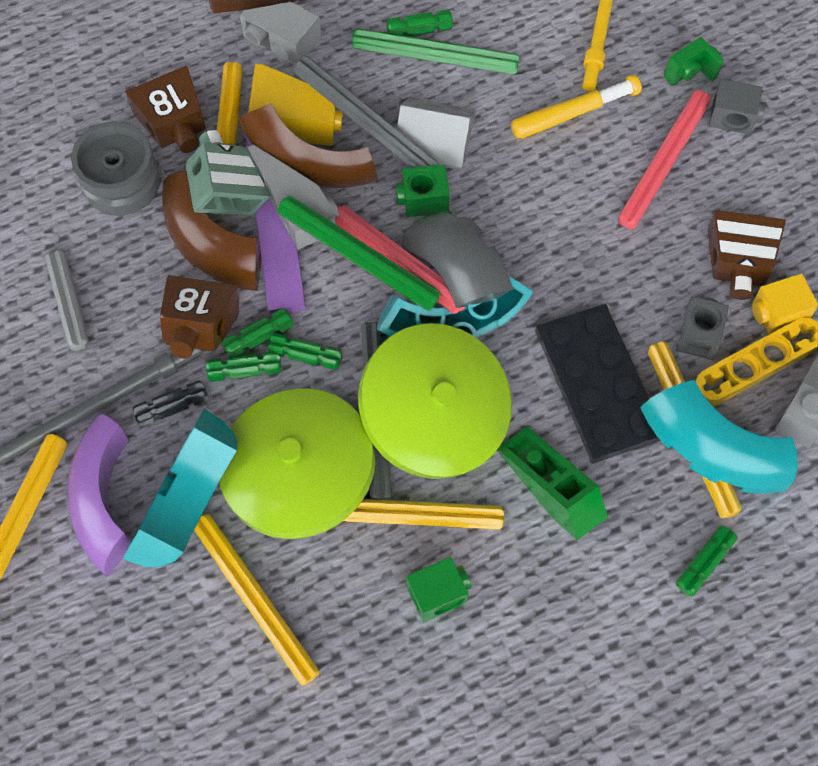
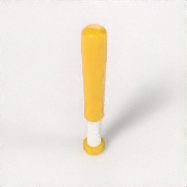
(558, 113)

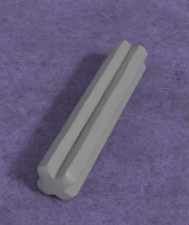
(67, 300)

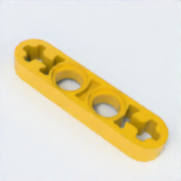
(756, 359)

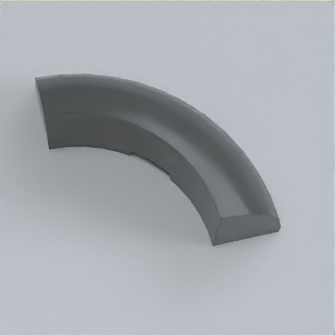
(460, 256)

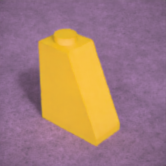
(296, 104)

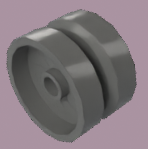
(116, 168)

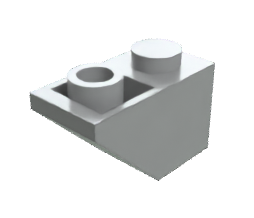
(282, 29)

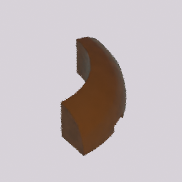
(319, 165)
(205, 244)

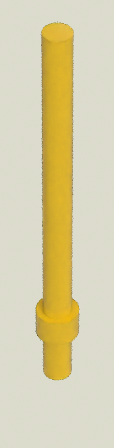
(595, 56)

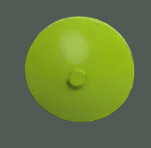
(434, 401)
(298, 464)

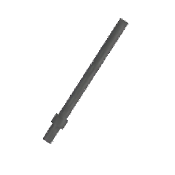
(164, 365)

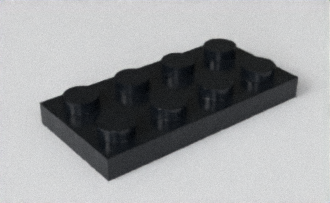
(597, 382)

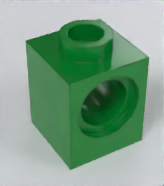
(426, 178)
(438, 588)

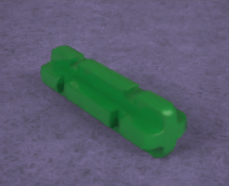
(421, 23)
(257, 333)
(306, 351)
(243, 366)
(706, 560)

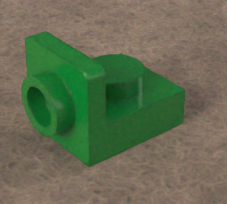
(691, 59)

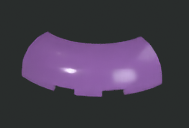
(88, 495)

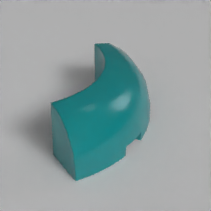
(474, 319)
(717, 446)
(183, 496)

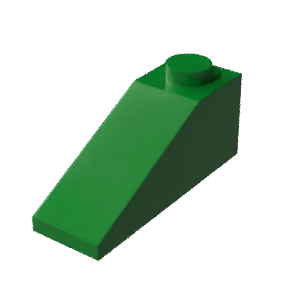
(555, 482)

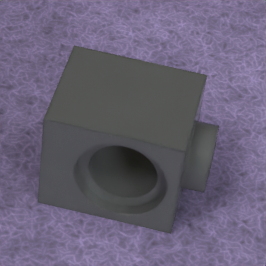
(737, 107)
(701, 341)

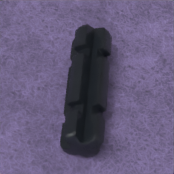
(170, 403)

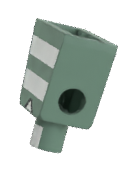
(224, 178)

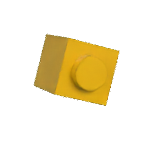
(783, 303)

